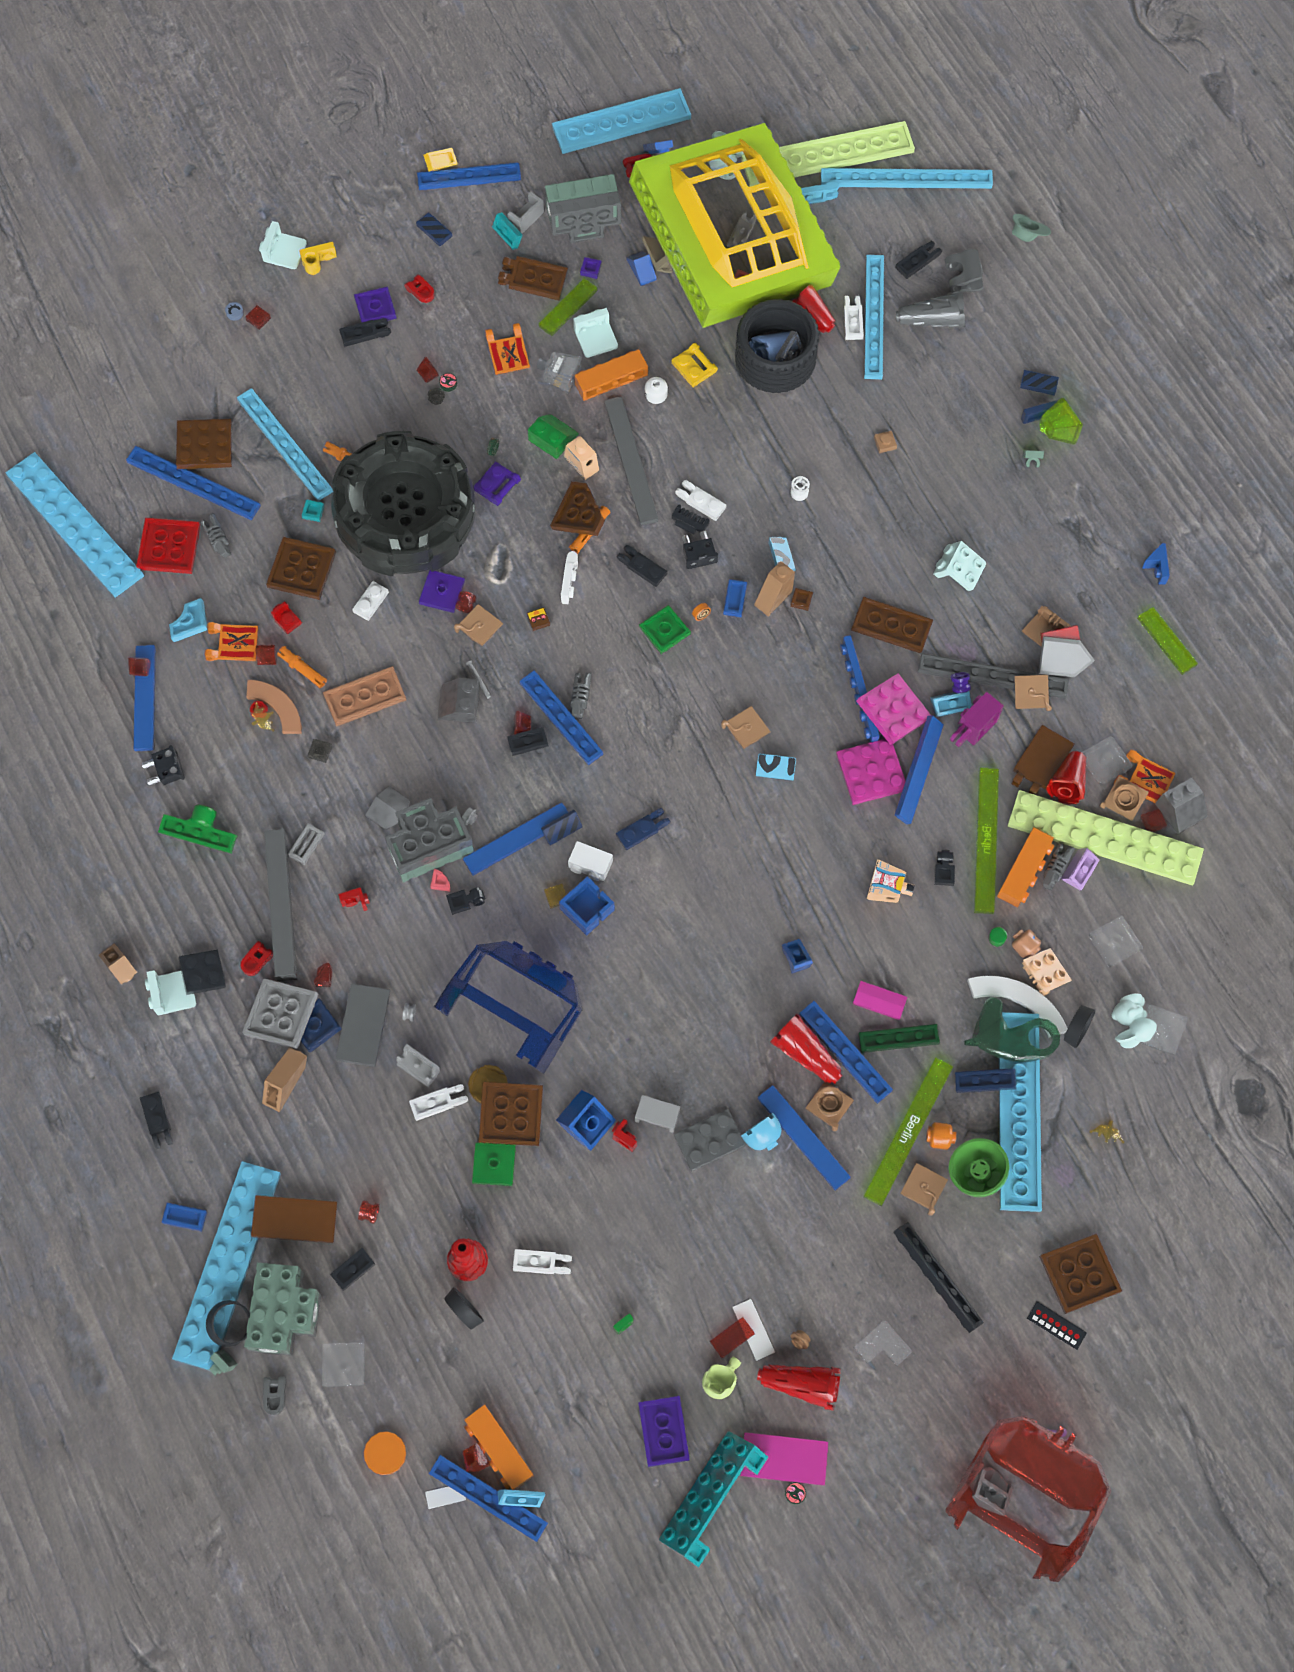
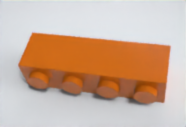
(611, 374)
(1025, 867)
(499, 1448)

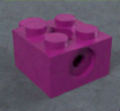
(977, 720)

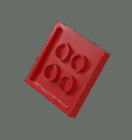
(168, 545)

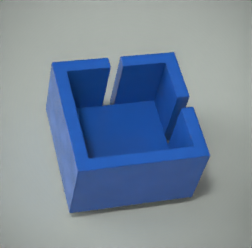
(585, 907)

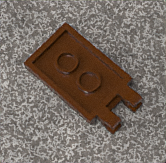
(533, 277)
(1042, 759)

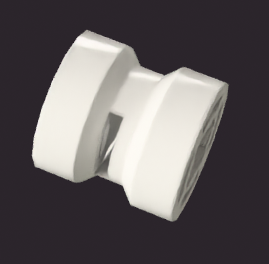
(800, 488)

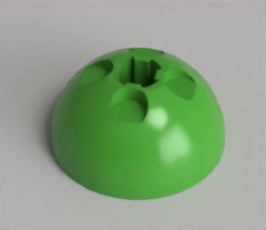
(975, 1159)

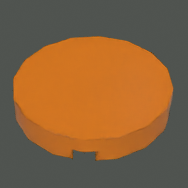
(385, 1453)

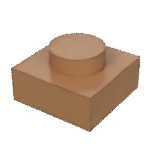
(885, 441)

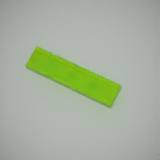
(567, 307)
(1167, 640)

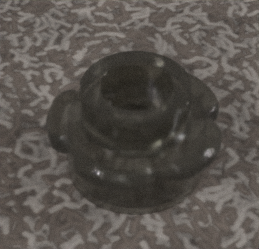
(436, 400)

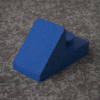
(1159, 561)
(797, 956)

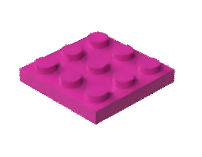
(894, 709)
(871, 771)

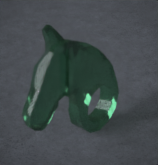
(1011, 1044)

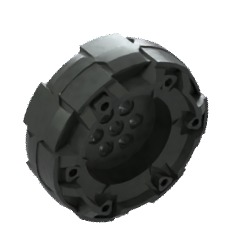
(421, 470)

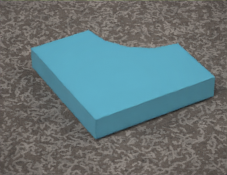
(190, 622)

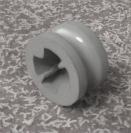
(409, 1012)

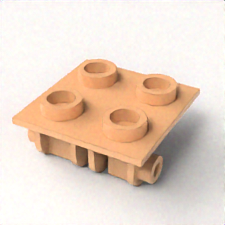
(1046, 971)

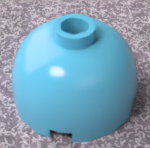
(763, 1134)

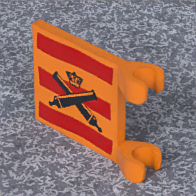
(508, 353)
(235, 642)
(1149, 776)

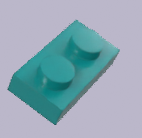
(507, 230)

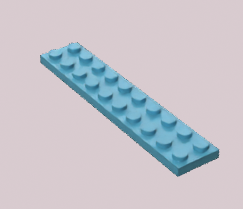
(74, 524)
(1021, 1128)
(225, 1266)

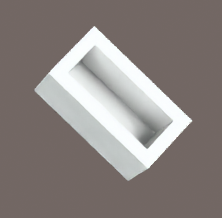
(590, 861)

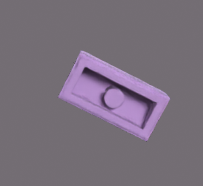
(1080, 868)

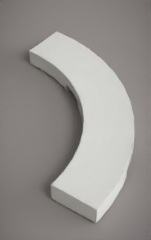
(1020, 993)

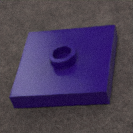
(375, 305)
(441, 591)

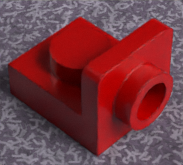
(285, 617)
(353, 896)
(625, 1139)

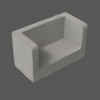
(528, 213)
(657, 1112)

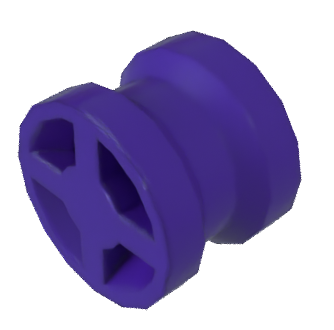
(960, 682)

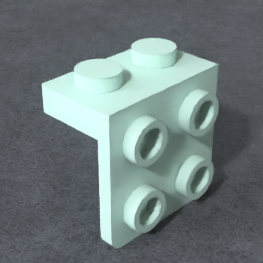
(281, 248)
(595, 333)
(960, 564)
(168, 993)

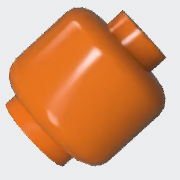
(940, 1135)

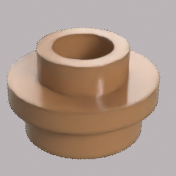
(800, 1339)

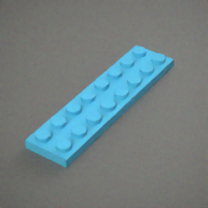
(621, 121)

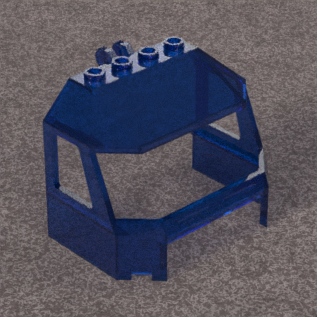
(540, 1044)

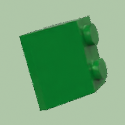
(551, 435)

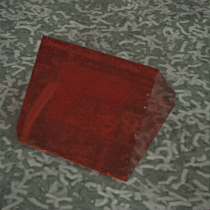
(427, 370)
(139, 666)
(522, 722)

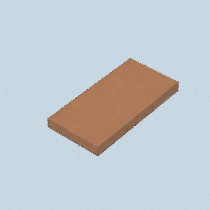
(364, 696)

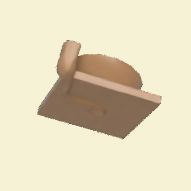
(479, 625)
(1032, 692)
(746, 727)
(1125, 798)
(829, 1105)
(924, 1187)

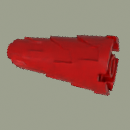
(804, 1047)
(467, 1259)
(810, 1384)

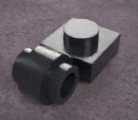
(944, 872)
(460, 901)

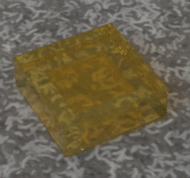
(554, 895)

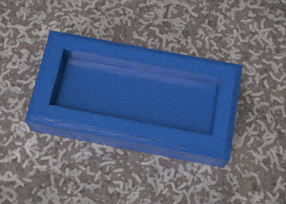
(735, 598)
(184, 1217)

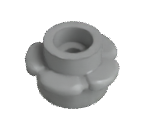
(469, 816)

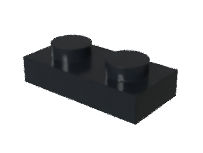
(527, 741)
(352, 1269)

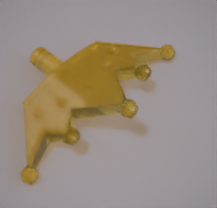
(262, 718)
(1108, 1132)

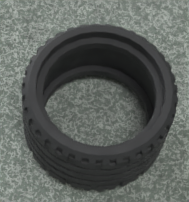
(781, 317)

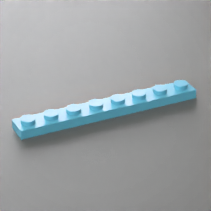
(874, 317)
(285, 444)

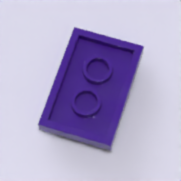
(663, 1431)

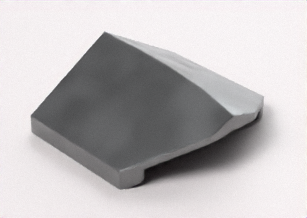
(384, 807)
(992, 1491)

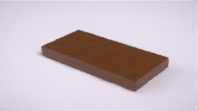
(892, 625)
(294, 1219)

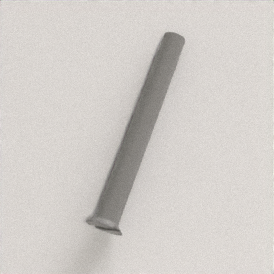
(476, 675)

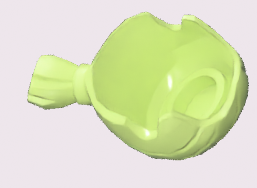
(720, 1379)

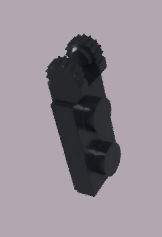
(917, 259)
(364, 331)
(642, 566)
(156, 1118)

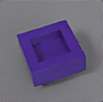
(590, 268)

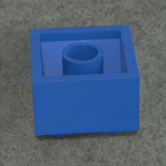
(586, 1119)

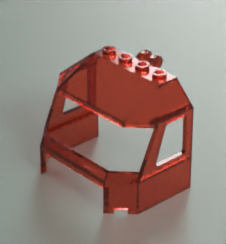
(1052, 1468)

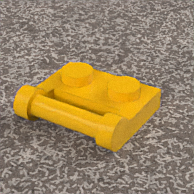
(690, 369)

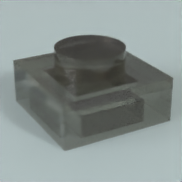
(319, 750)

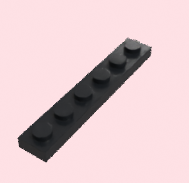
(938, 1277)

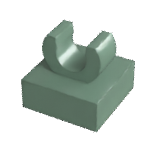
(1033, 455)
(222, 1362)

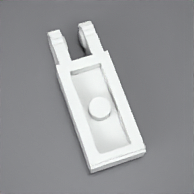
(853, 319)
(701, 500)
(569, 576)
(436, 1102)
(539, 1262)

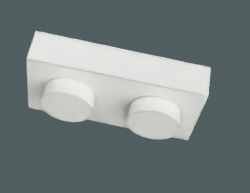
(370, 600)

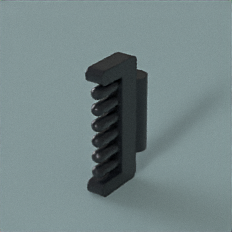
(689, 524)

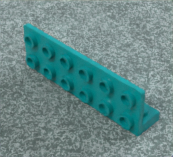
(707, 1495)

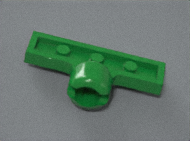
(198, 829)

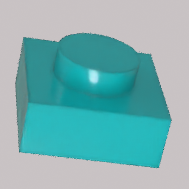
(313, 510)

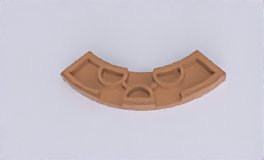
(279, 702)

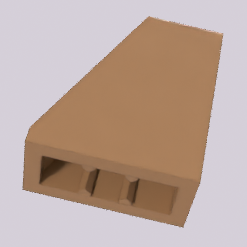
(775, 588)
(283, 1079)

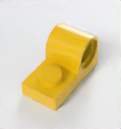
(316, 254)

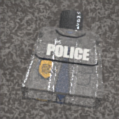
(560, 370)

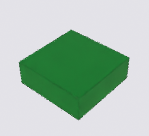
(623, 1324)

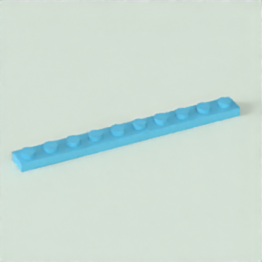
(908, 178)

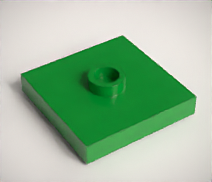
(664, 629)
(494, 1164)

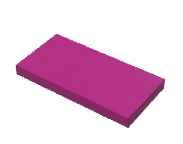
(790, 1459)

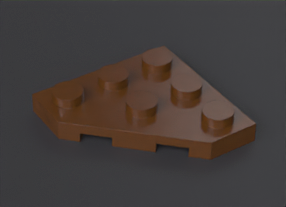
(578, 512)

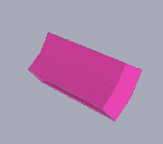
(880, 1000)

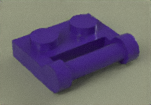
(492, 481)

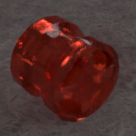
(465, 602)
(368, 1212)

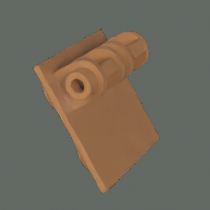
(1043, 622)

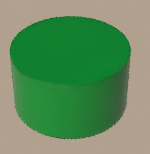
(997, 936)

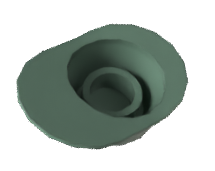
(1028, 229)

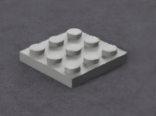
(280, 1013)

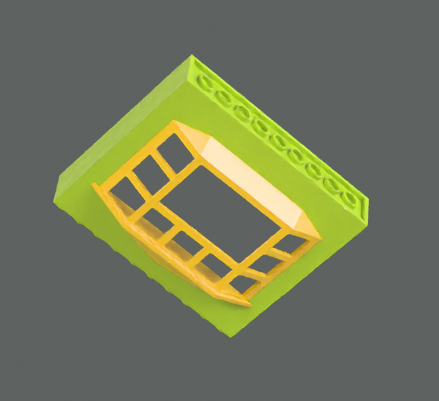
(694, 244)

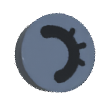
(234, 311)

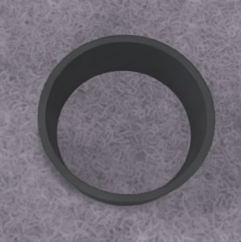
(1079, 1026)
(463, 1308)
(210, 1323)

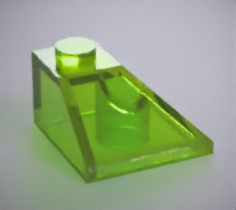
(1061, 423)

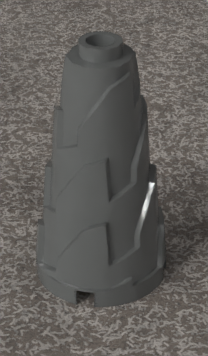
(938, 312)

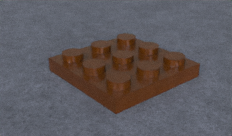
(204, 444)
(301, 568)
(510, 1114)
(1080, 1273)

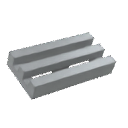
(304, 859)

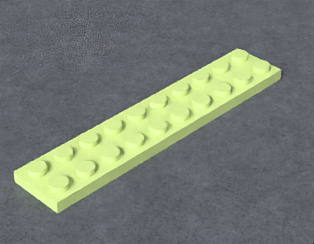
(844, 150)
(1107, 837)

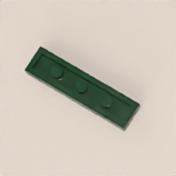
(899, 1038)

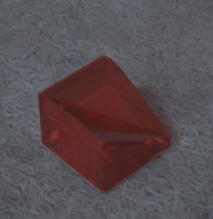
(324, 976)
(475, 1459)

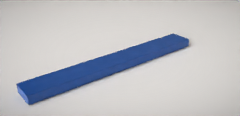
(193, 483)

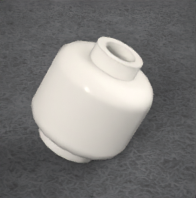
(656, 390)

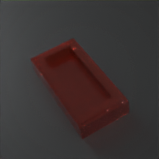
(732, 1337)

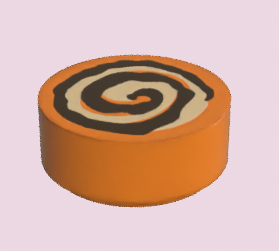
(701, 611)

